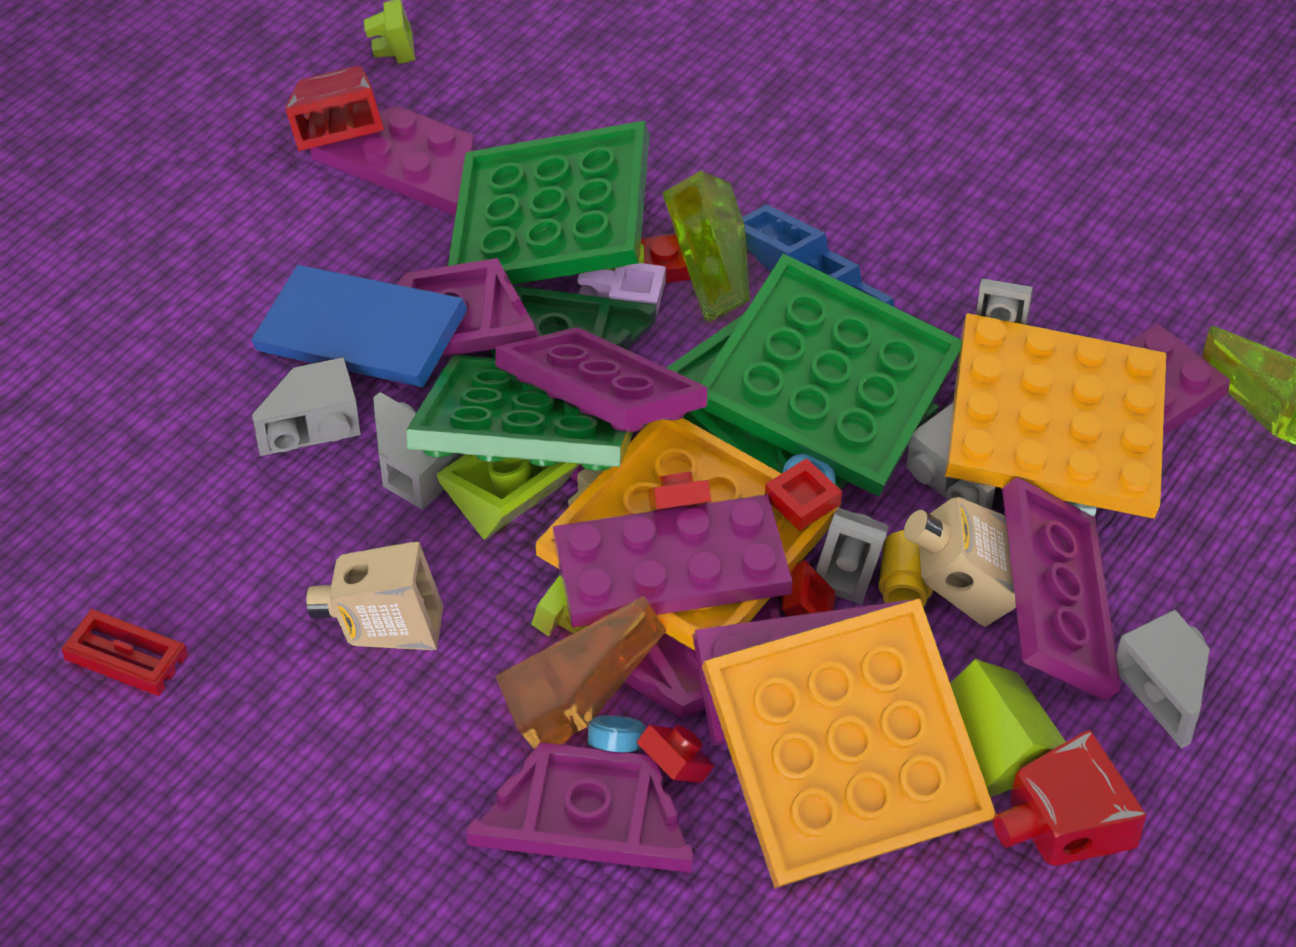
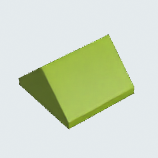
(499, 490)
(1002, 722)

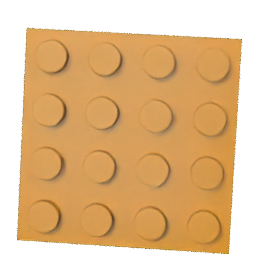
(1059, 414)
(675, 448)
(847, 742)

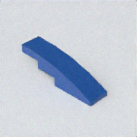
(774, 232)

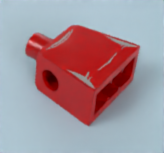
(335, 108)
(1072, 805)

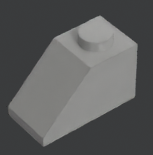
(851, 553)
(1166, 671)

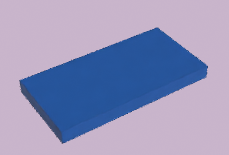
(370, 323)

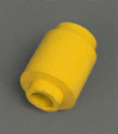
(901, 571)

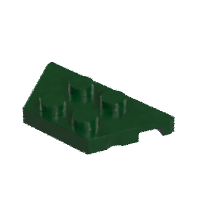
(608, 318)

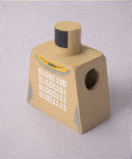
(965, 557)
(382, 598)

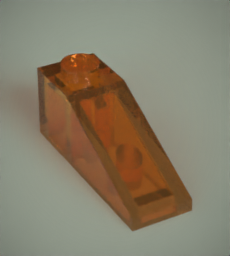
(576, 677)

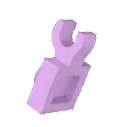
(629, 283)

